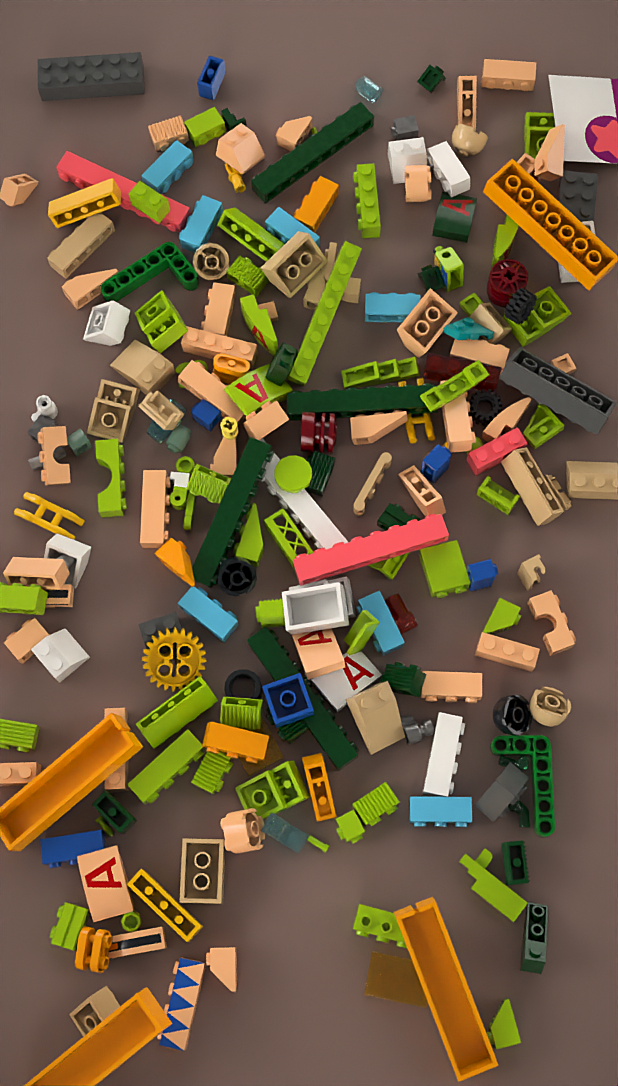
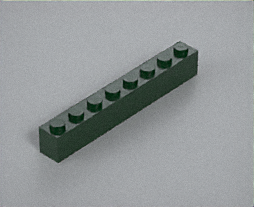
(312, 152)
(358, 401)
(231, 511)
(322, 723)

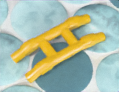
(426, 419)
(43, 505)

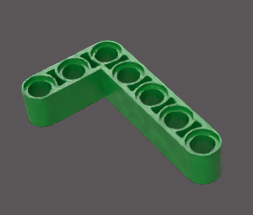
(150, 271)
(536, 775)

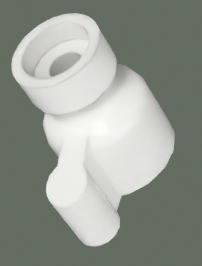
(45, 407)

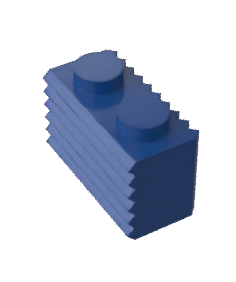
(211, 77)
(436, 463)
(481, 574)

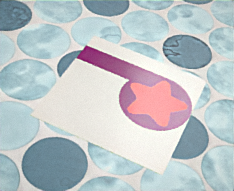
(590, 117)

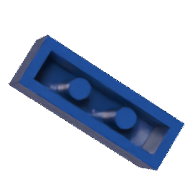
(68, 847)

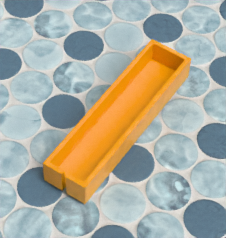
(66, 781)
(446, 989)
(107, 1044)

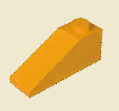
(177, 560)
(319, 787)

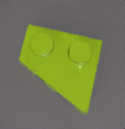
(542, 426)

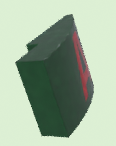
(454, 217)

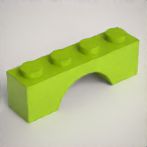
(111, 499)

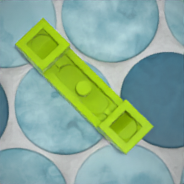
(455, 386)

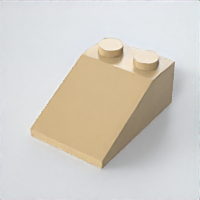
(143, 367)
(377, 716)

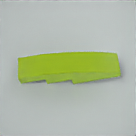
(380, 373)

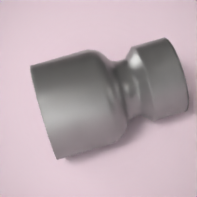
(415, 731)

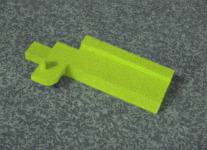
(491, 888)

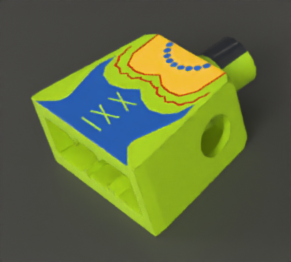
(450, 267)

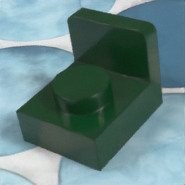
(431, 78)
(230, 119)
(431, 277)

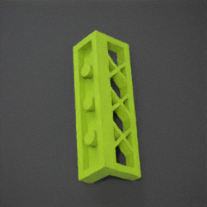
(279, 537)

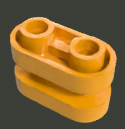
(230, 367)
(93, 949)

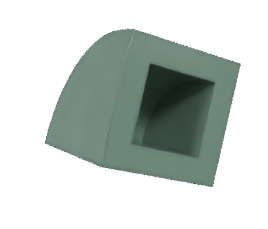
(78, 442)

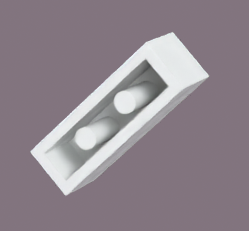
(448, 169)

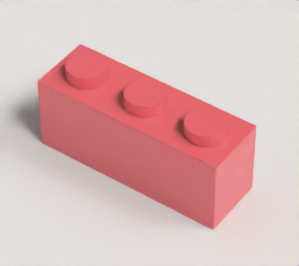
(495, 451)

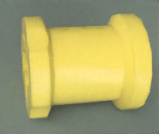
(225, 431)

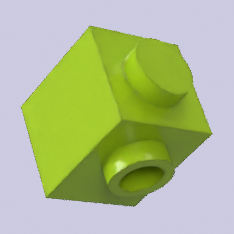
(350, 827)

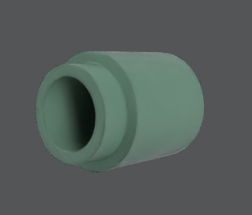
(178, 439)

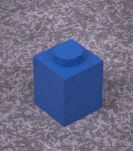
(206, 414)

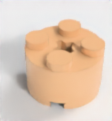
(417, 183)
(243, 831)

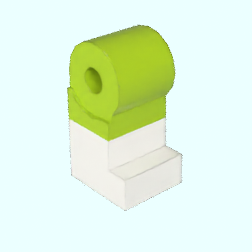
(179, 495)

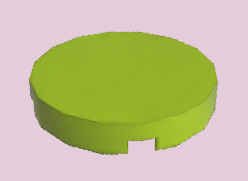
(293, 474)

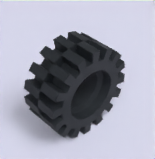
(520, 306)
(487, 397)

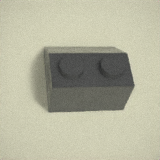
(160, 624)

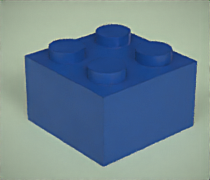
(288, 700)

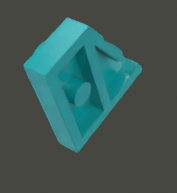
(467, 329)

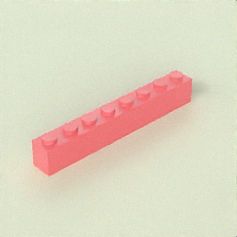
(86, 174)
(370, 549)

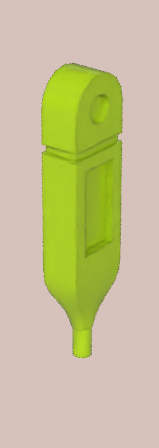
(189, 513)

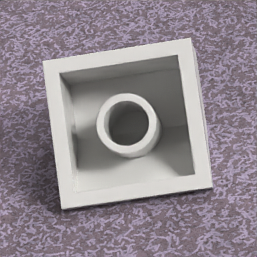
(405, 153)
(107, 324)
(74, 554)
(60, 654)

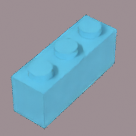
(168, 167)
(201, 223)
(285, 226)
(389, 307)
(209, 613)
(386, 634)
(440, 811)

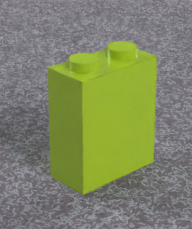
(444, 569)

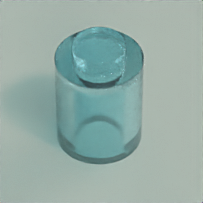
(368, 89)

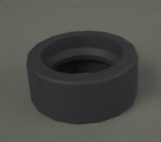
(243, 673)

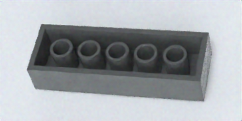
(91, 76)
(558, 390)

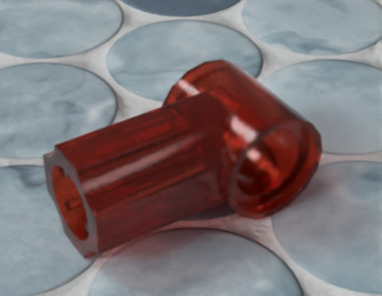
(403, 618)

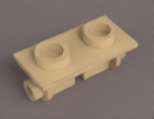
(555, 487)

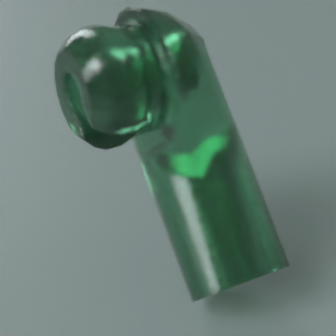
(522, 764)
(523, 813)

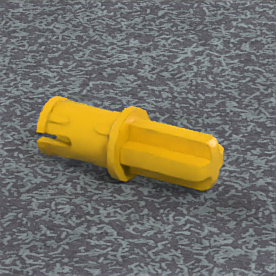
(235, 178)

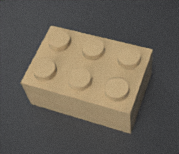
(202, 871)

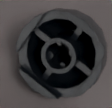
(236, 576)
(512, 715)

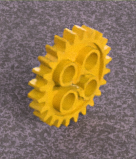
(156, 659)

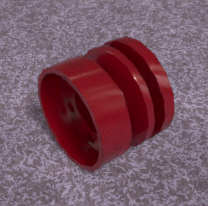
(504, 281)
(318, 432)

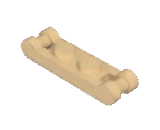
(375, 477)

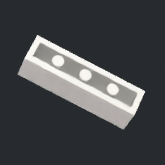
(442, 755)

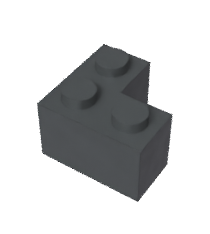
(503, 791)

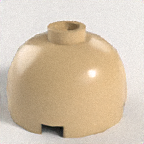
(467, 140)
(211, 261)
(549, 706)

